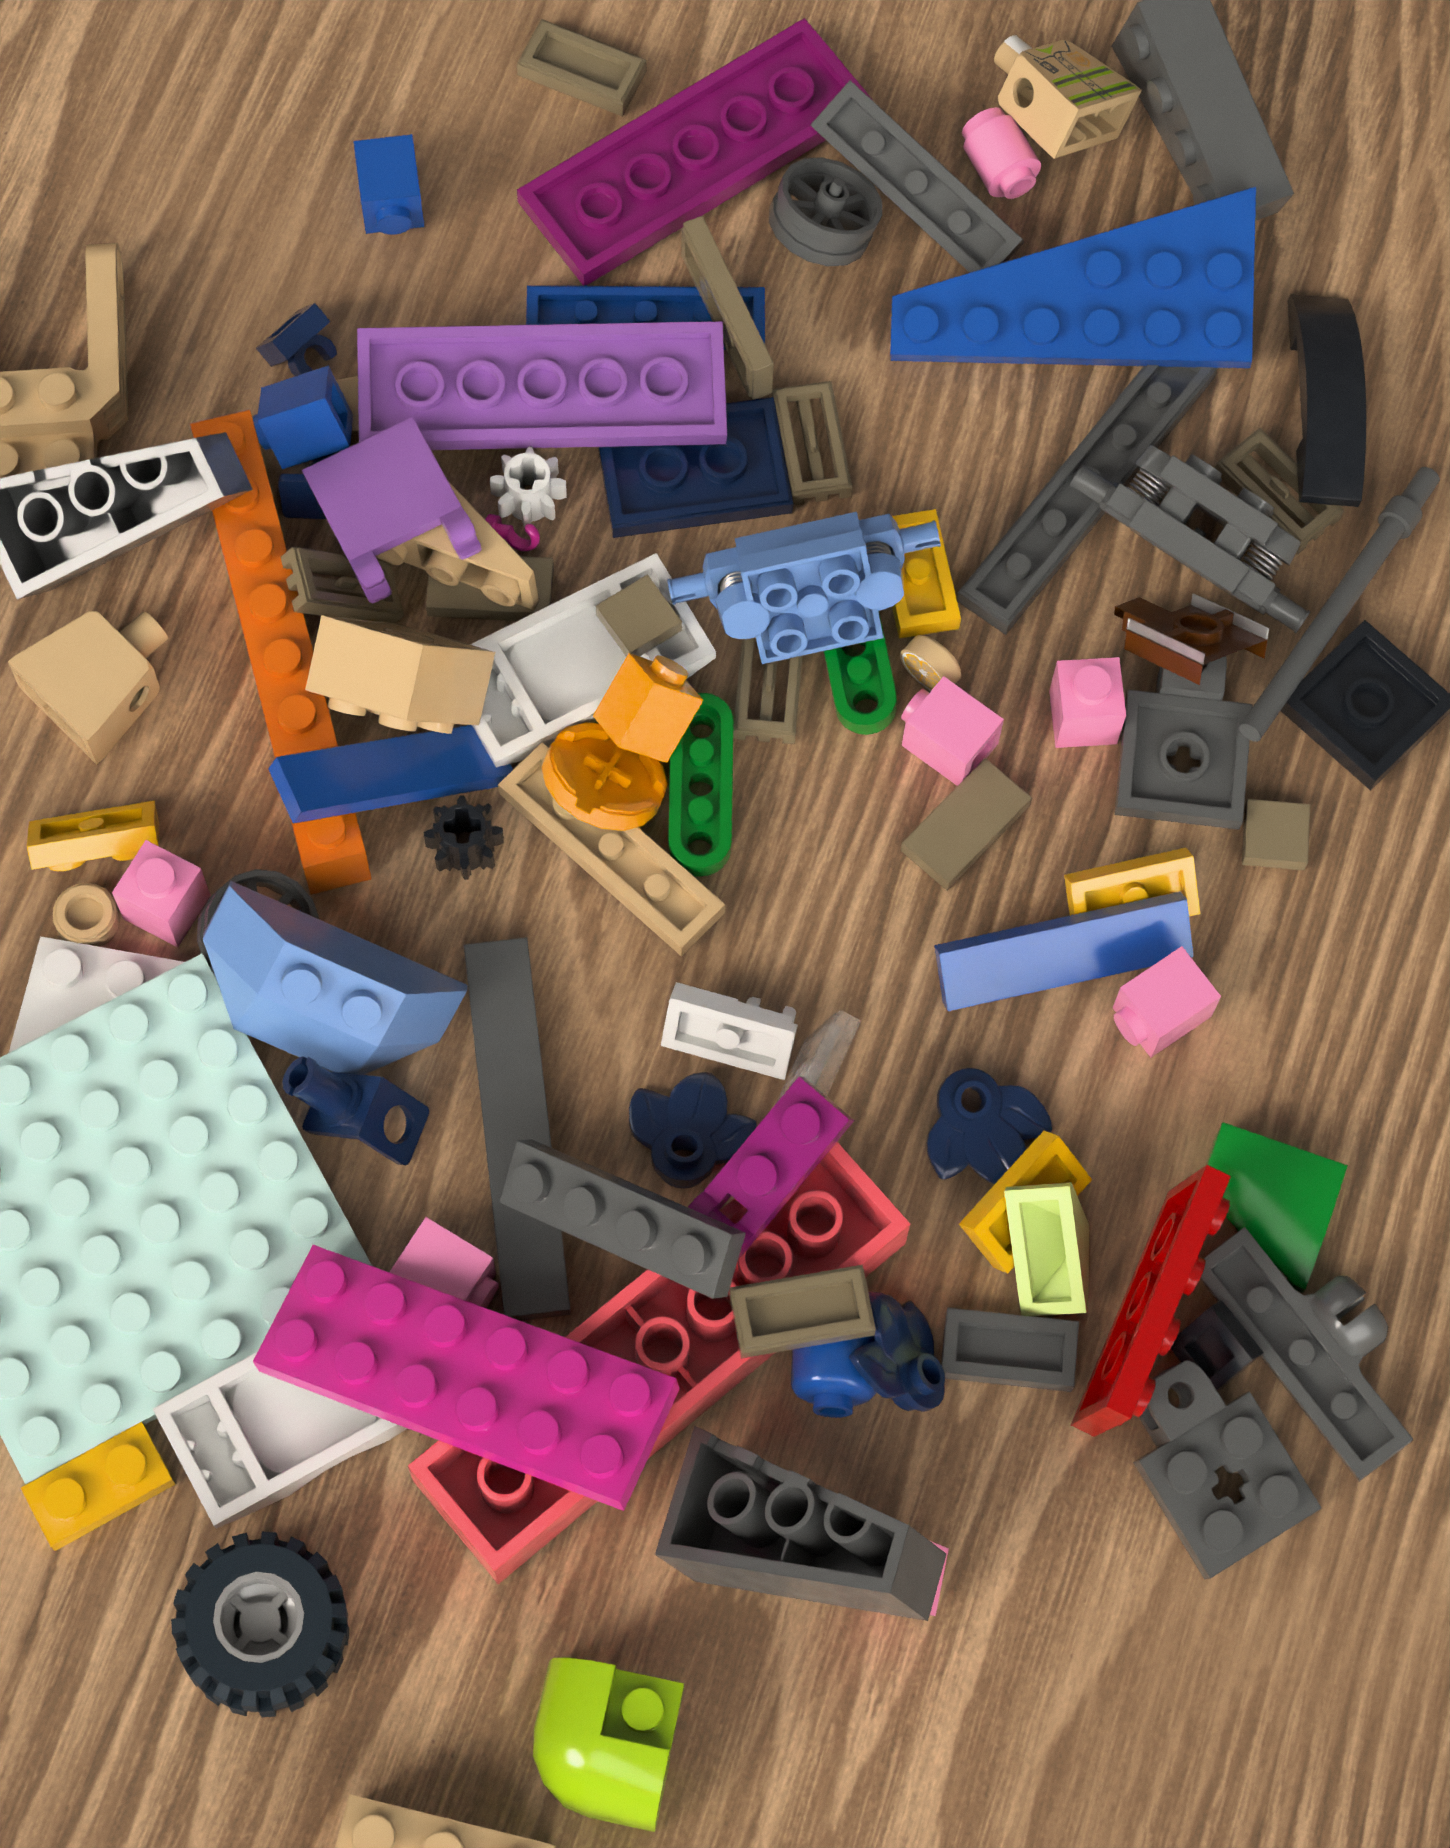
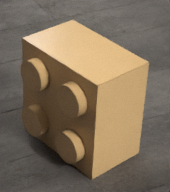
(399, 674)

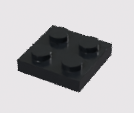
(1367, 704)

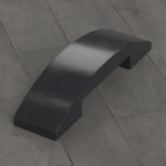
(1330, 399)

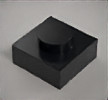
(1217, 1345)

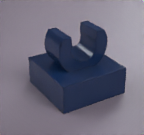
(295, 336)

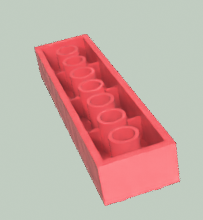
(826, 1225)

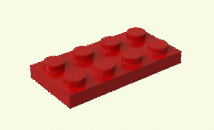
(1146, 1315)

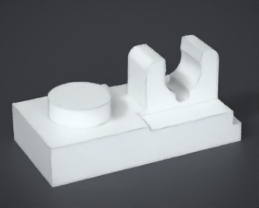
(730, 1030)

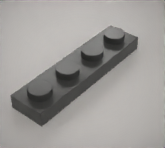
(915, 181)
(623, 1218)

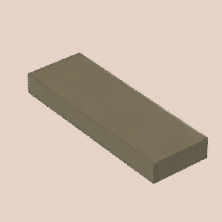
(727, 305)

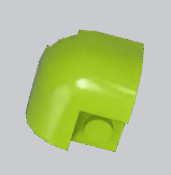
(606, 1740)

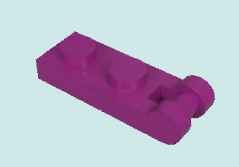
(775, 1159)

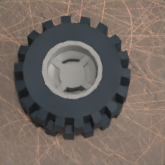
(261, 1624)

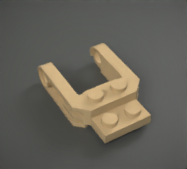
(64, 412)

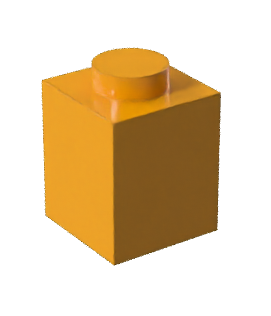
(648, 706)

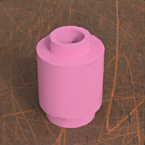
(1000, 153)

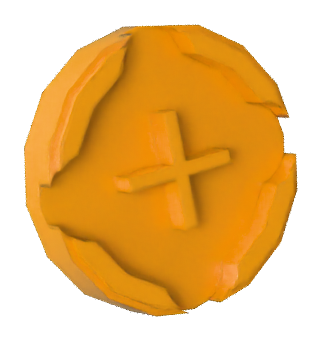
(602, 780)

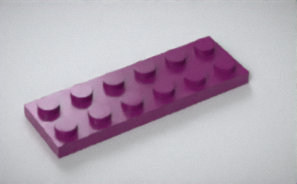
(687, 153)

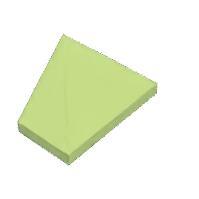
(1049, 1248)

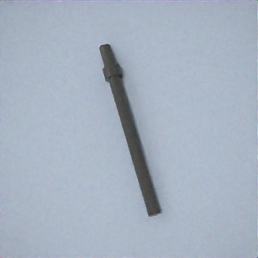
(1396, 523)

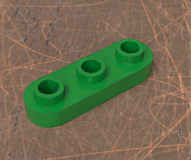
(860, 679)
(708, 815)

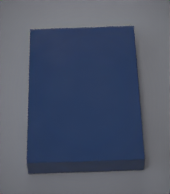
(700, 484)

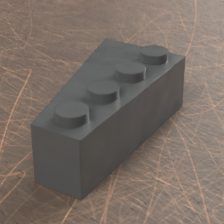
(1201, 102)
(96, 509)
(786, 1536)

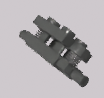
(1198, 487)

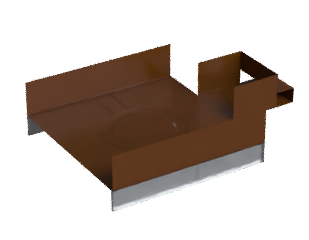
(1189, 636)

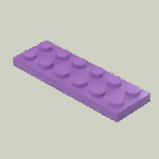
(546, 384)

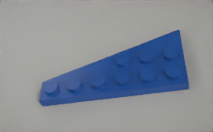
(1131, 296)

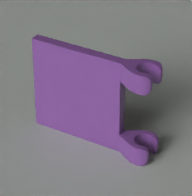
(385, 496)

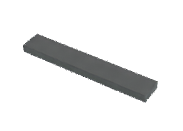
(1063, 515)
(514, 1110)

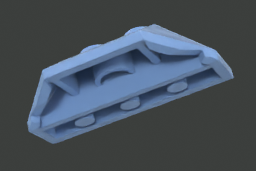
(322, 987)

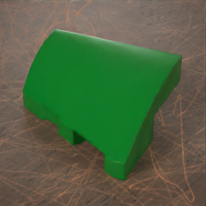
(1278, 1196)

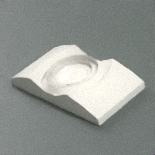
(563, 660)
(260, 1438)

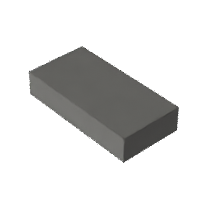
(1009, 1349)

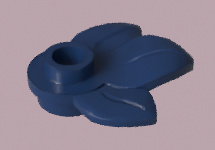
(688, 1120)
(990, 1136)
(901, 1357)

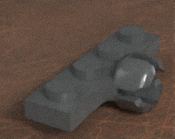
(1312, 1349)

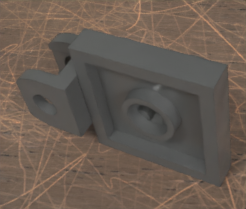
(1193, 718)
(1194, 1445)

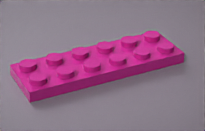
(468, 1376)

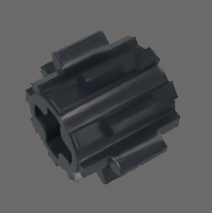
(446, 832)

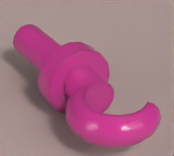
(507, 532)

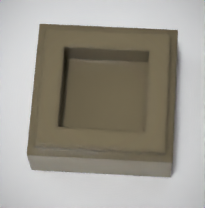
(639, 617)
(1276, 834)

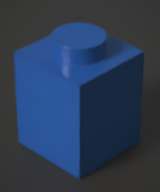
(389, 184)
(303, 418)

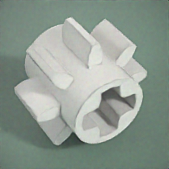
(523, 471)

